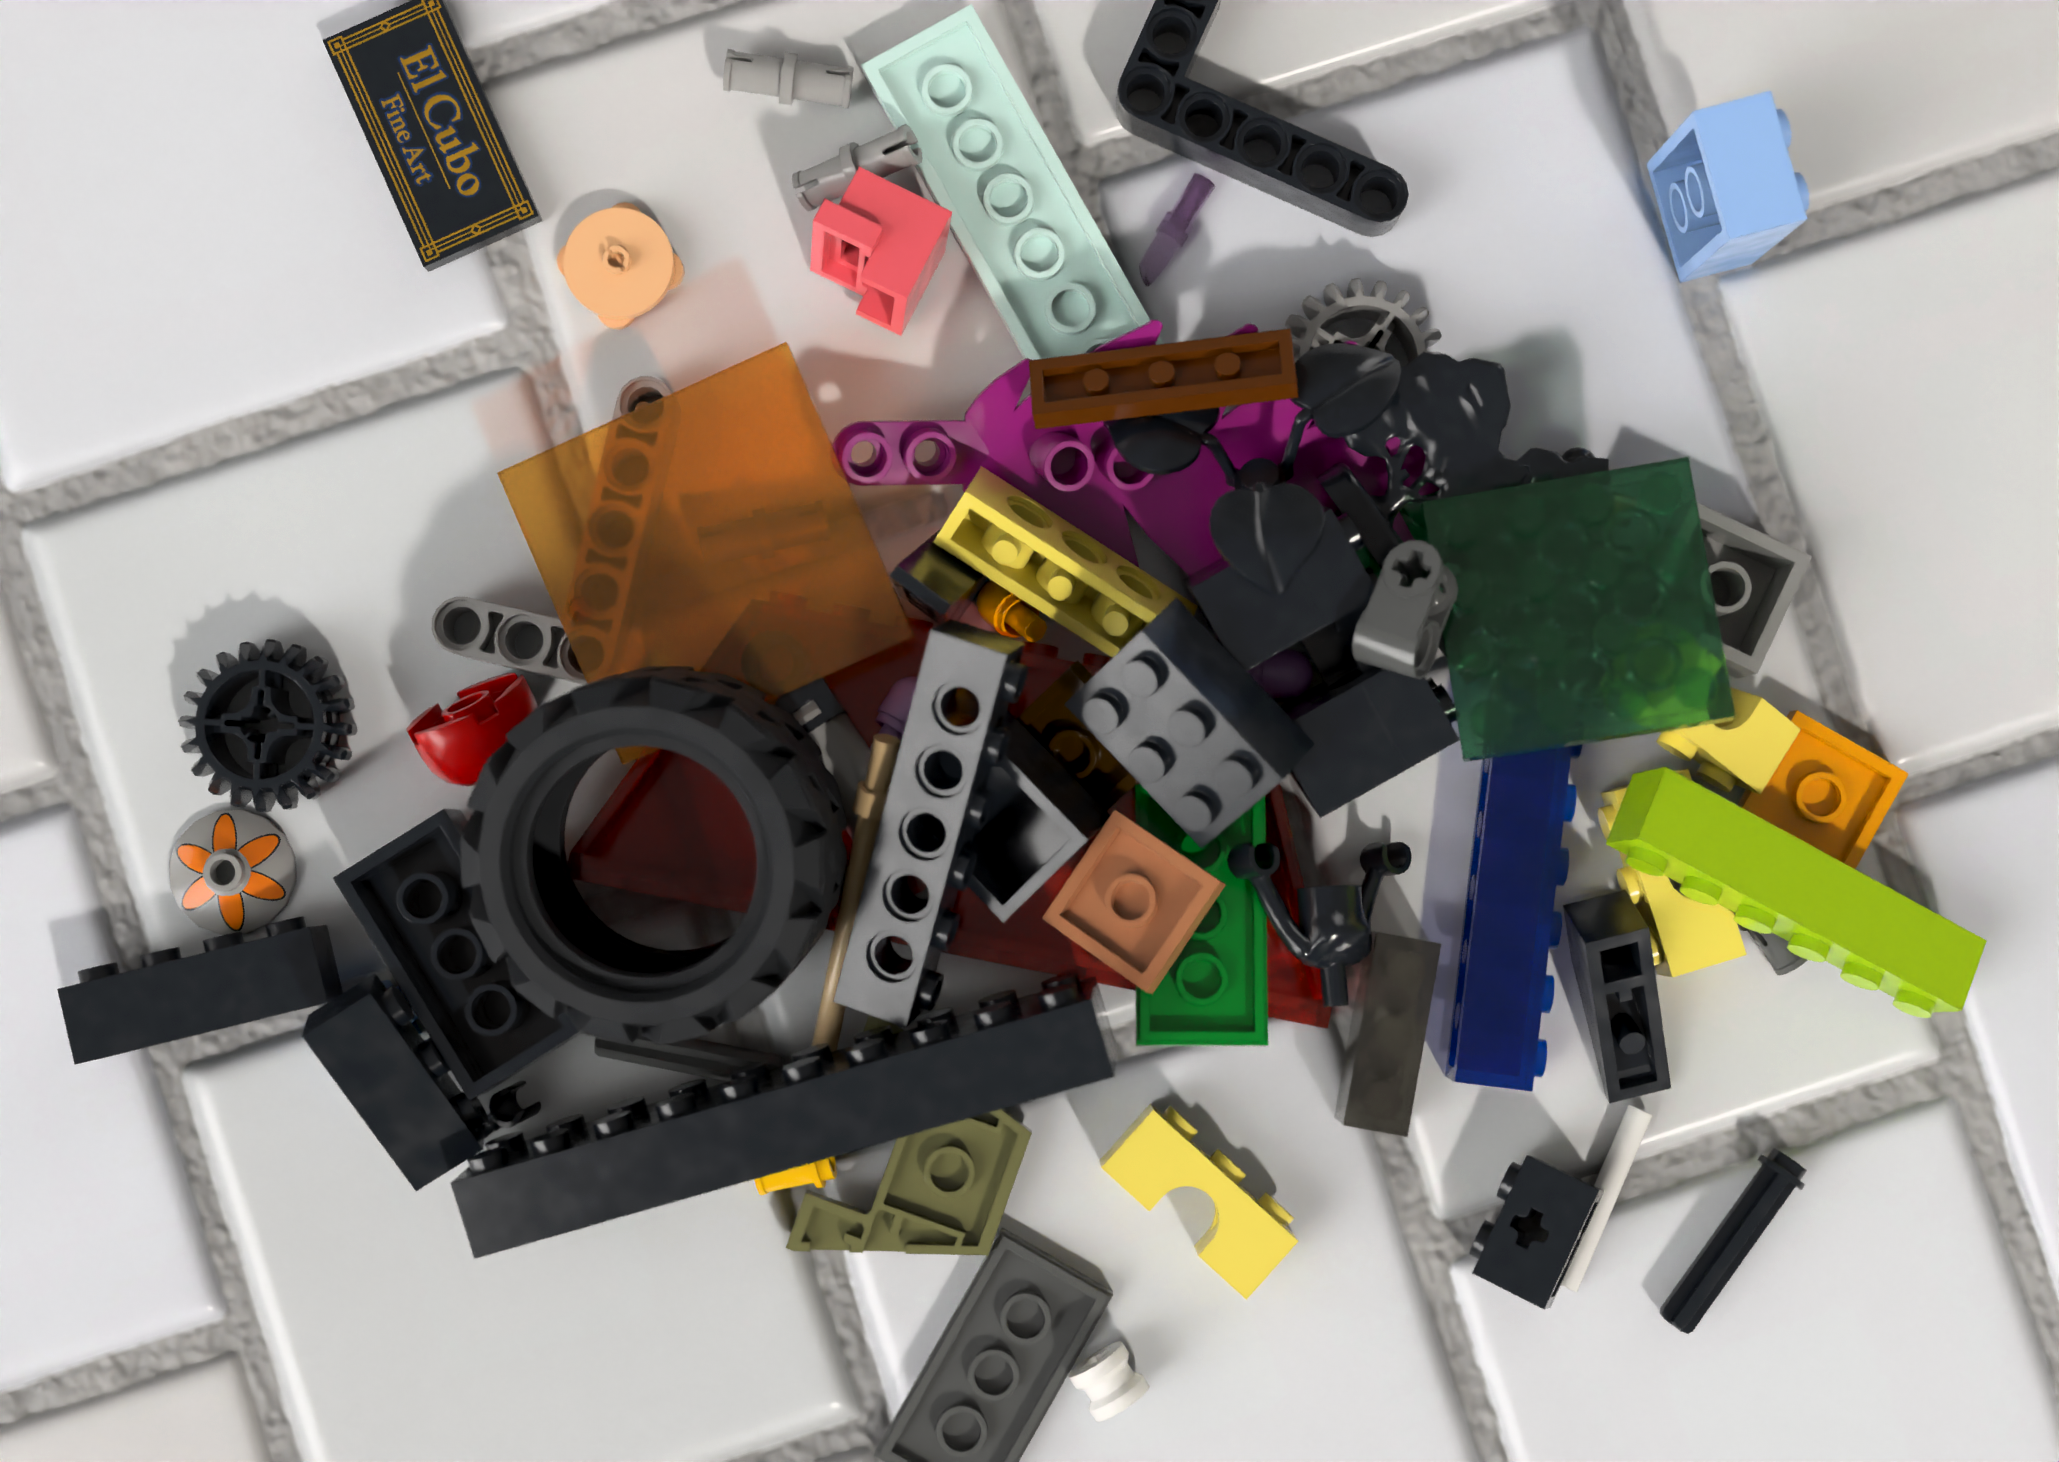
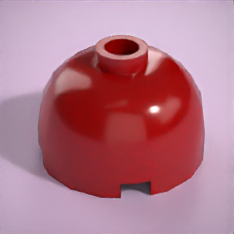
(470, 730)

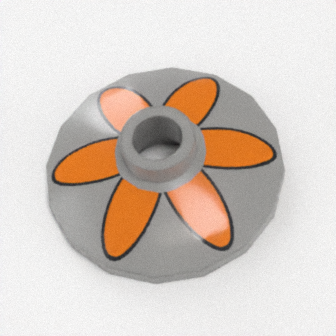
(262, 872)

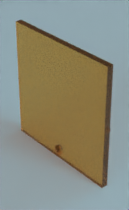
(709, 537)

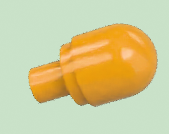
(1009, 613)

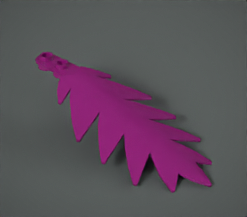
(1087, 480)

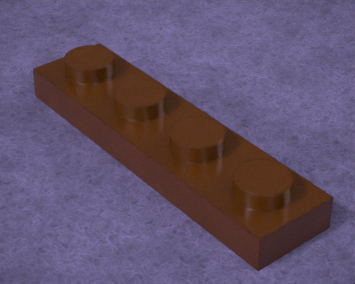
(1163, 379)

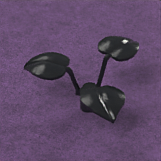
(1266, 524)

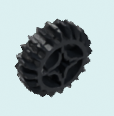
(268, 749)

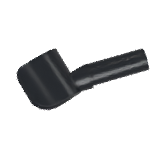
(506, 1111)

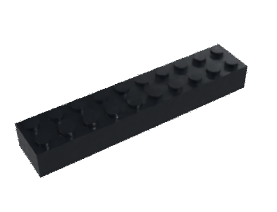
(786, 1114)

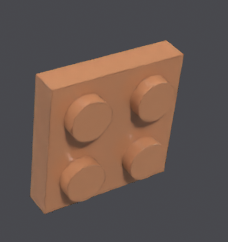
(1133, 902)

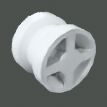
(1109, 1381)

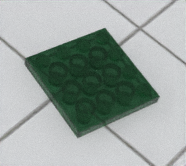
(1580, 611)

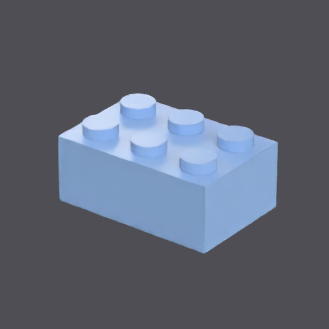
(1727, 186)

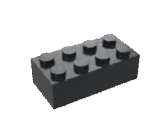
(423, 930)

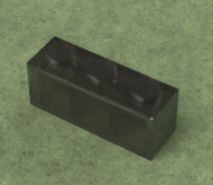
(1387, 1034)

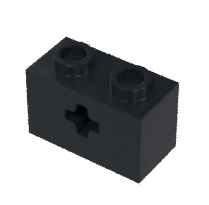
(1540, 1268)

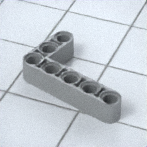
(503, 623)

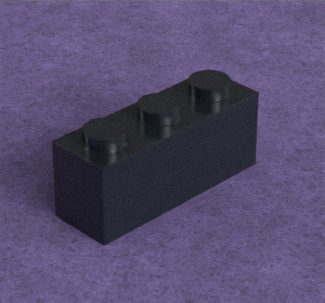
(396, 1080)

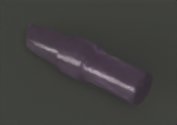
(1175, 228)

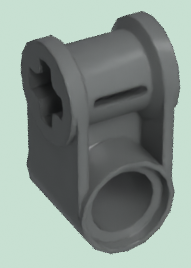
(1406, 612)

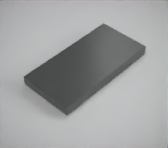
(997, 1359)

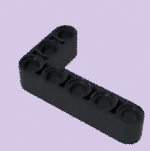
(1240, 123)

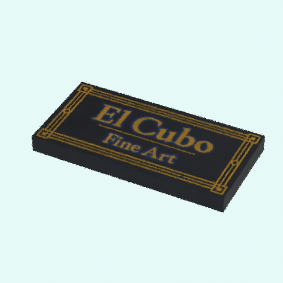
(432, 131)

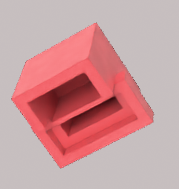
(880, 246)

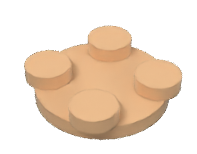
(619, 264)

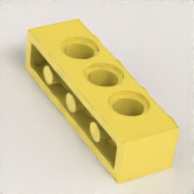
(1053, 564)

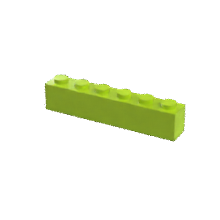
(1795, 892)

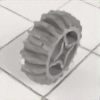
(1388, 317)

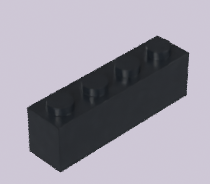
(200, 992)

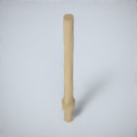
(869, 806)

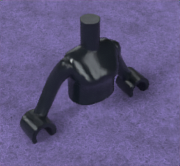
(1331, 919)

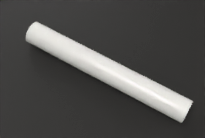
(1611, 1181)

